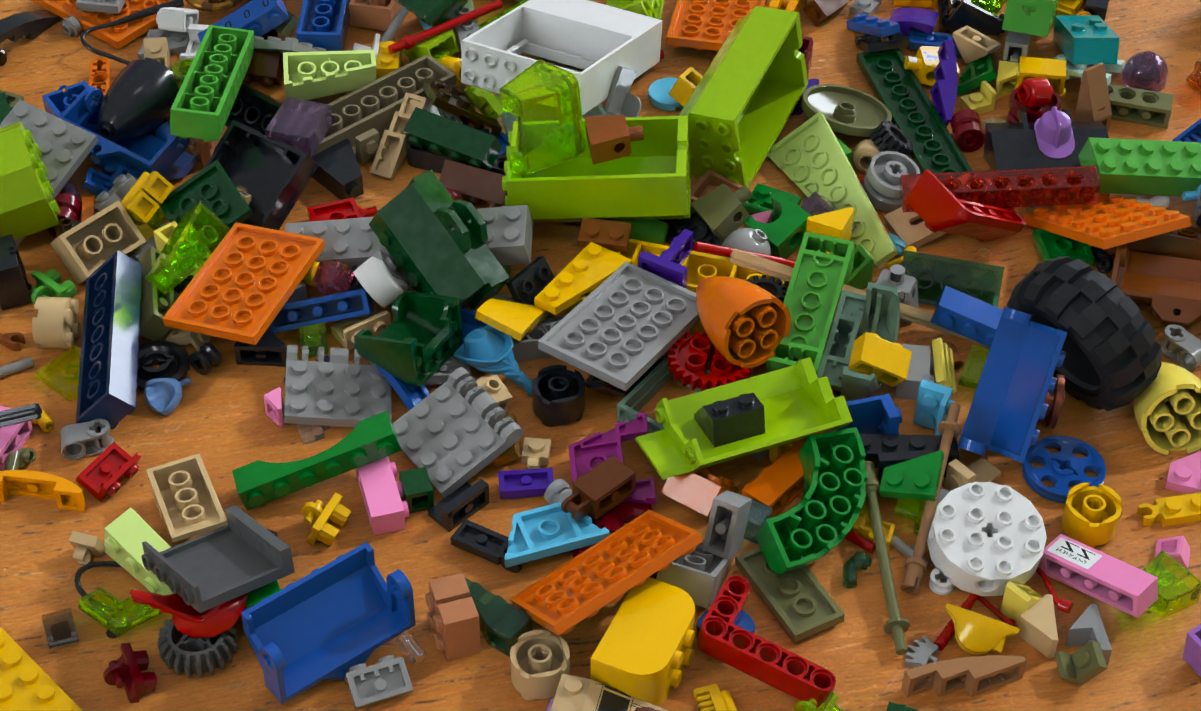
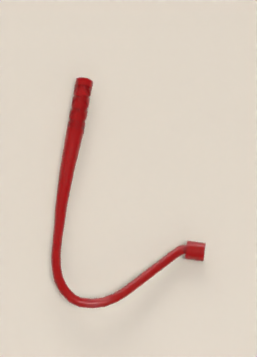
(948, 631)

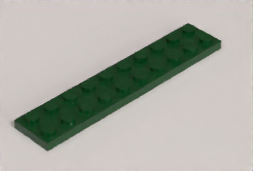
(912, 111)

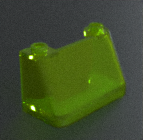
(548, 117)

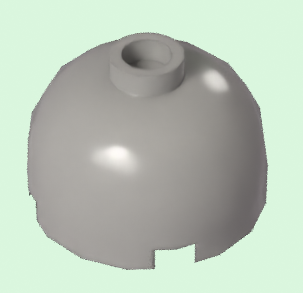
(748, 240)

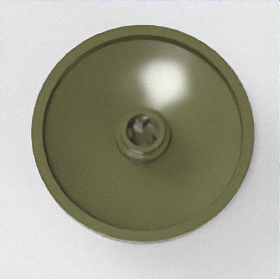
(845, 108)

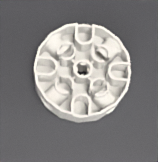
(986, 538)

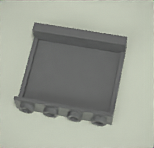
(221, 562)

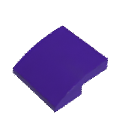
(914, 17)

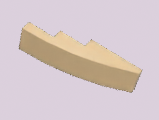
(393, 142)

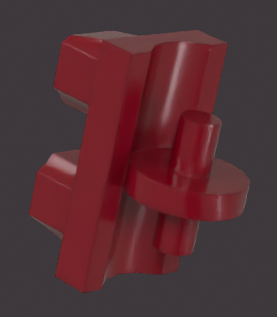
(127, 673)

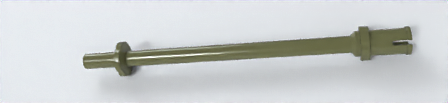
(896, 624)

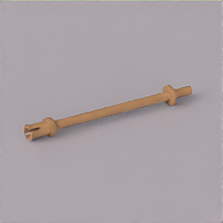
(916, 565)

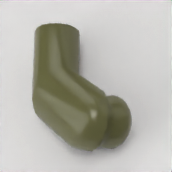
(19, 459)

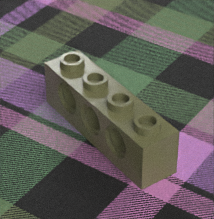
(1140, 106)

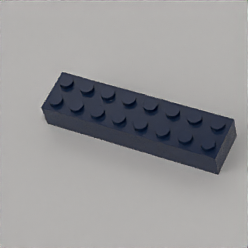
(110, 341)

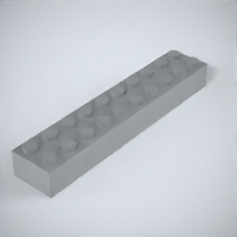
(354, 241)

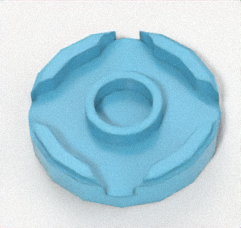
(659, 94)

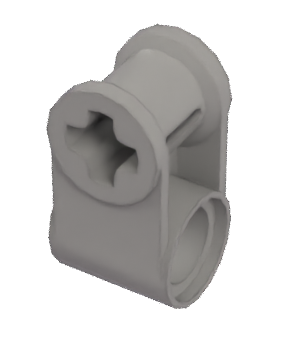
(1182, 349)
(84, 439)

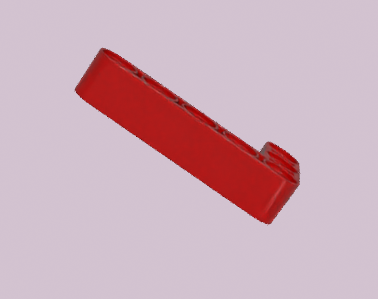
(756, 655)

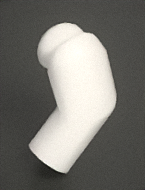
(1155, 201)

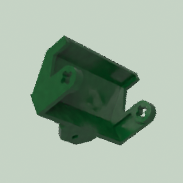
(439, 243)

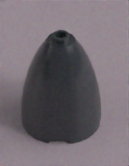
(137, 101)

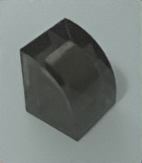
(60, 628)

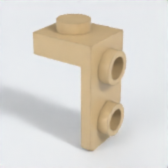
(979, 471)

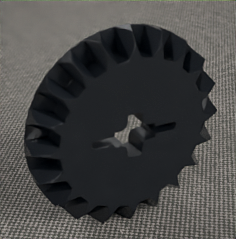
(170, 357)

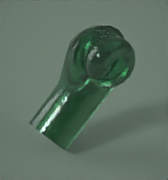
(850, 568)

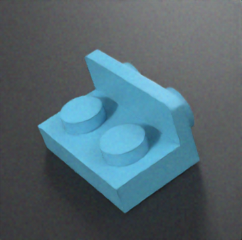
(932, 404)

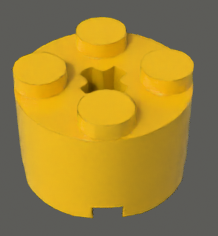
(1091, 514)

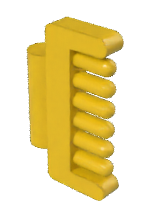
(717, 700)

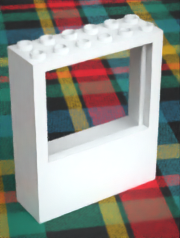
(566, 32)

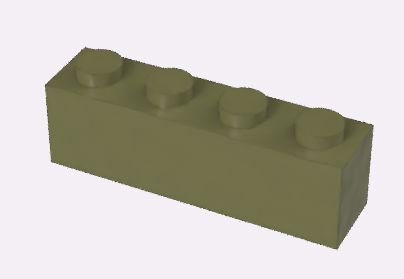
(153, 302)

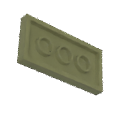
(792, 597)

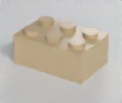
(96, 239)

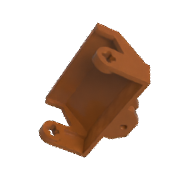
(1162, 281)

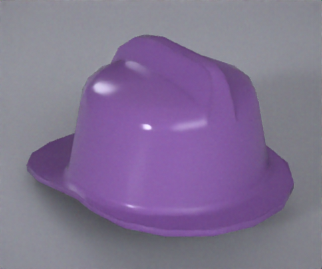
(1055, 134)

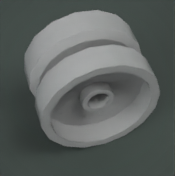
(883, 179)

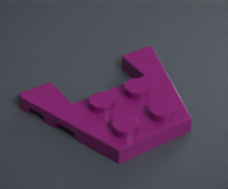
(599, 447)

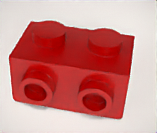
(108, 471)

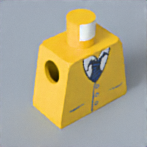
(924, 64)

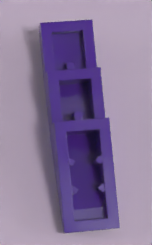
(945, 88)

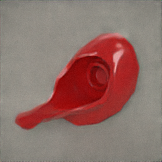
(187, 619)

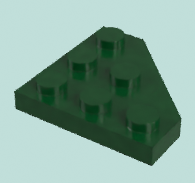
(214, 191)

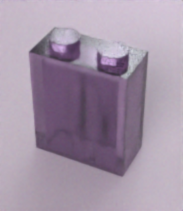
(300, 124)

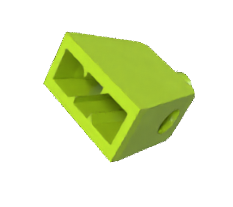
(447, 47)

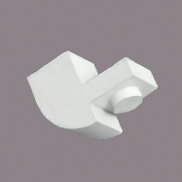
(379, 281)

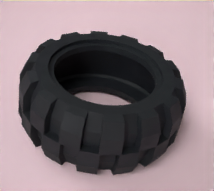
(1107, 339)

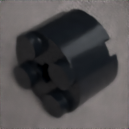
(558, 395)

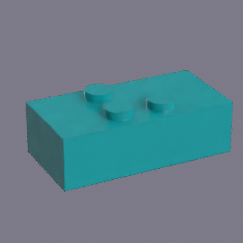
(1086, 39)

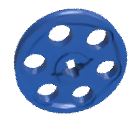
(1061, 467)

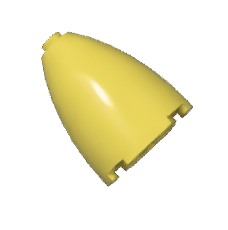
(1171, 407)

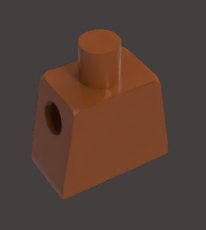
(610, 137)

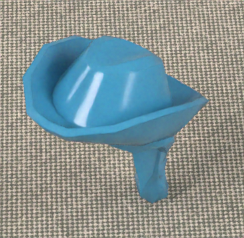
(493, 354)

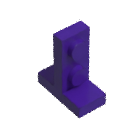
(669, 263)

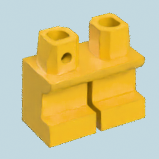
(145, 196)

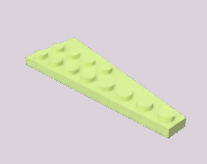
(818, 164)

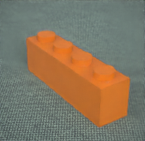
(780, 481)

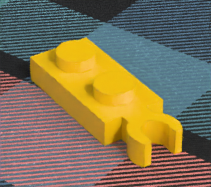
(1172, 510)

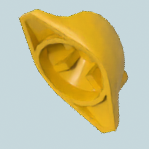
(977, 632)

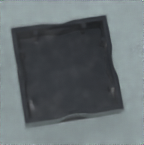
(267, 169)

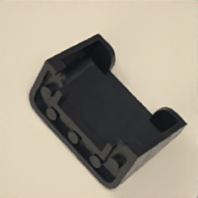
(959, 13)

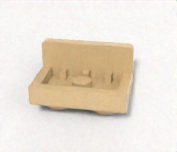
(347, 329)

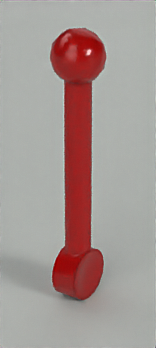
(1003, 618)

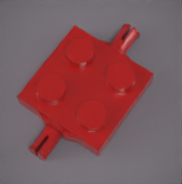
(339, 209)

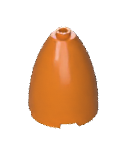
(741, 319)

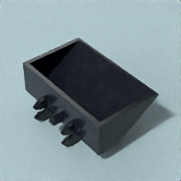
(1015, 144)

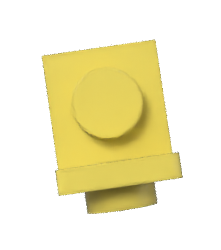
(980, 101)

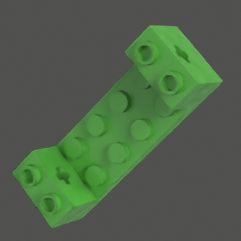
(1030, 16)
(813, 298)

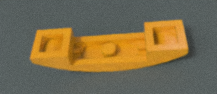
(42, 485)

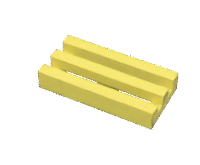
(943, 364)

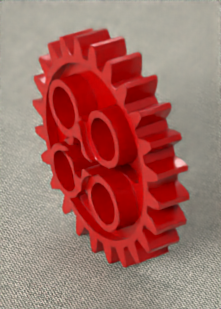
(690, 358)

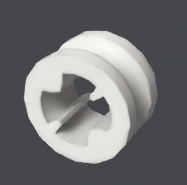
(938, 587)

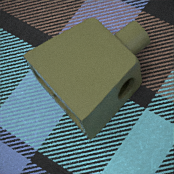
(723, 209)

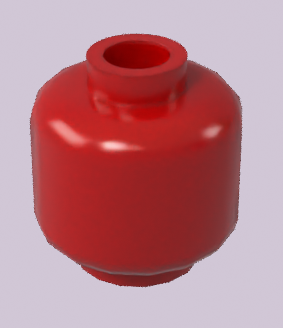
(1035, 92)

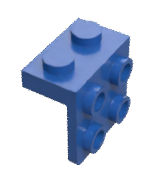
(874, 415)

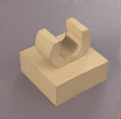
(86, 547)

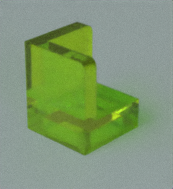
(911, 509)

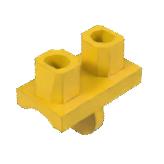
(322, 529)

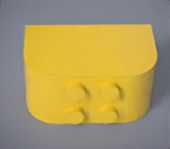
(647, 642)

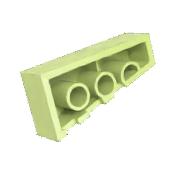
(327, 72)

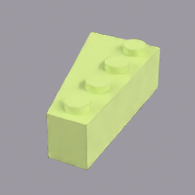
(124, 545)

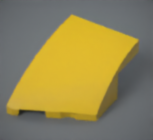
(511, 317)

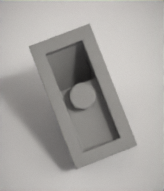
(1088, 628)

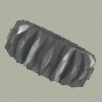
(197, 653)

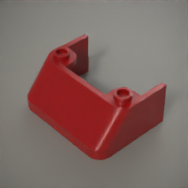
(960, 217)

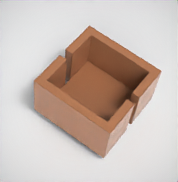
(453, 617)

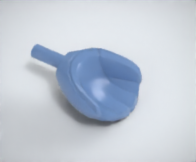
(164, 394)

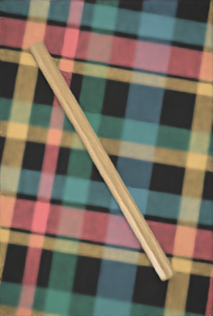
(784, 273)

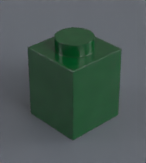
(417, 489)

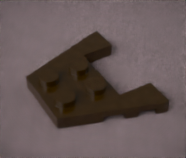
(454, 100)

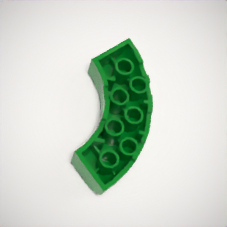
(829, 504)

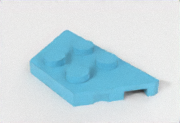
(547, 533)

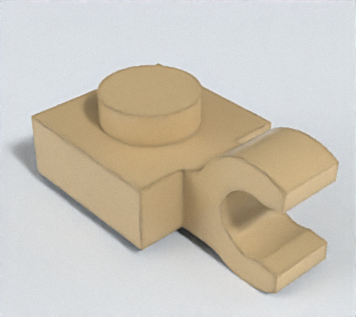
(536, 452)

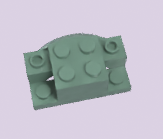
(880, 316)

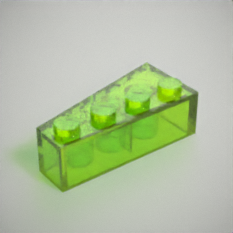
(187, 248)

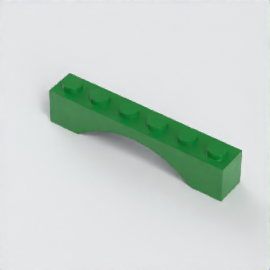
(266, 481)

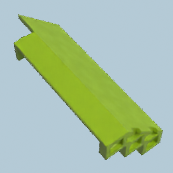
(794, 408)

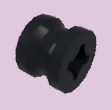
(205, 358)

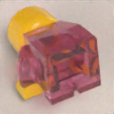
(329, 277)

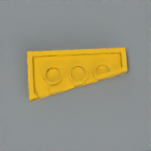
(579, 277)

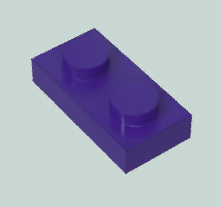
(524, 482)

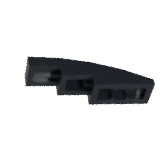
(26, 24)

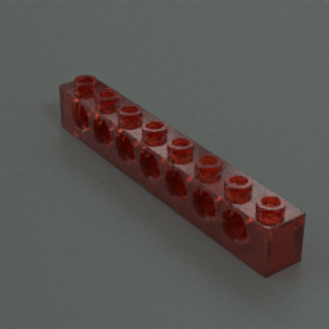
(1016, 186)

